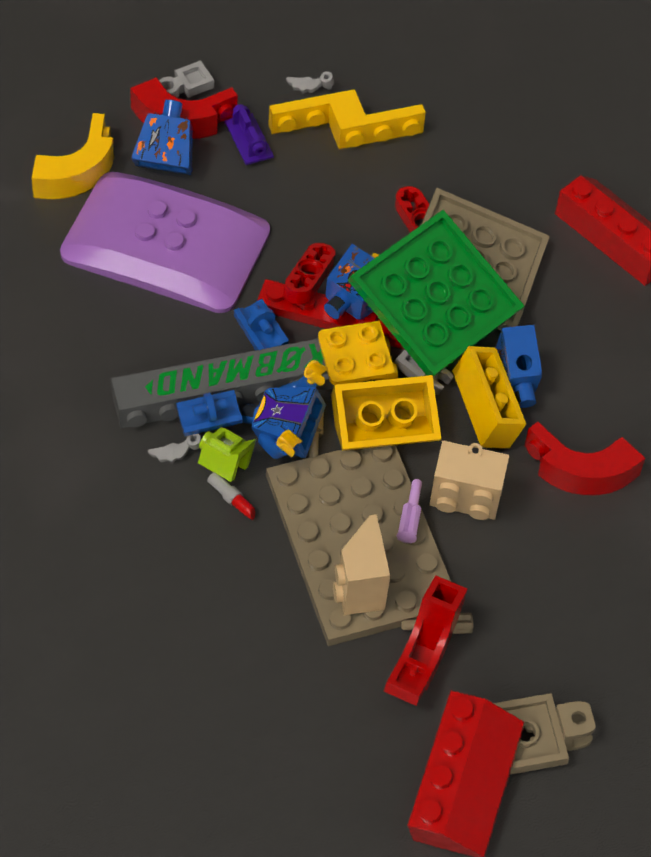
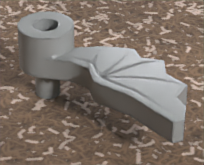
(310, 85)
(176, 451)

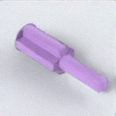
(410, 515)

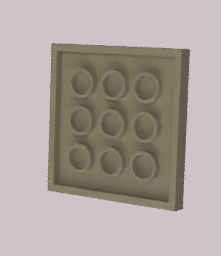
(505, 244)

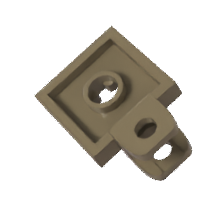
(554, 730)

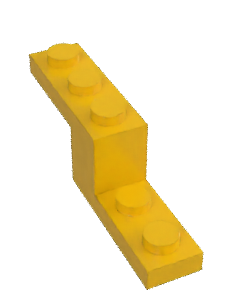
(346, 119)

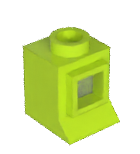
(224, 452)

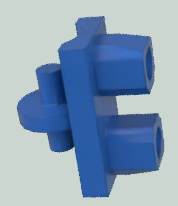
(260, 326)
(209, 412)

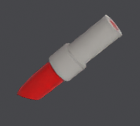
(232, 495)

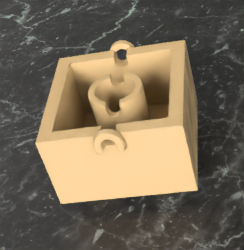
(468, 480)

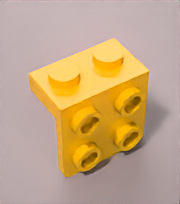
(357, 353)

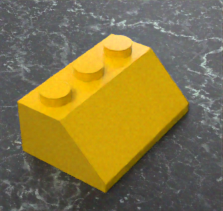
(385, 412)

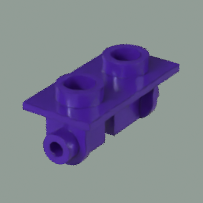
(248, 136)

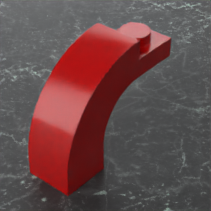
(202, 113)
(583, 472)
(427, 641)

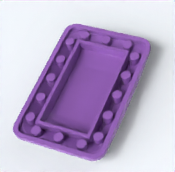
(166, 241)

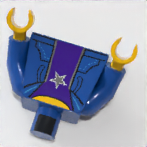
(289, 414)

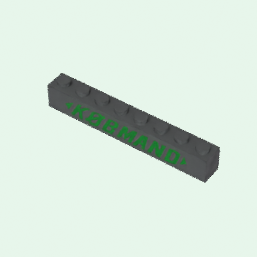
(154, 393)

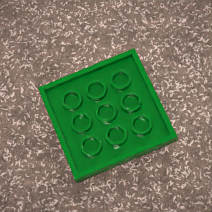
(436, 293)

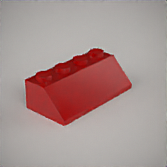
(608, 225)
(465, 775)

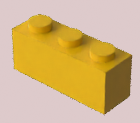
(489, 397)

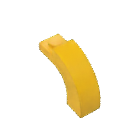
(75, 173)

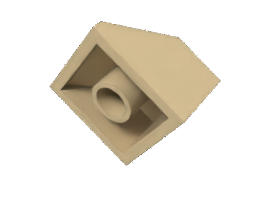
(363, 571)

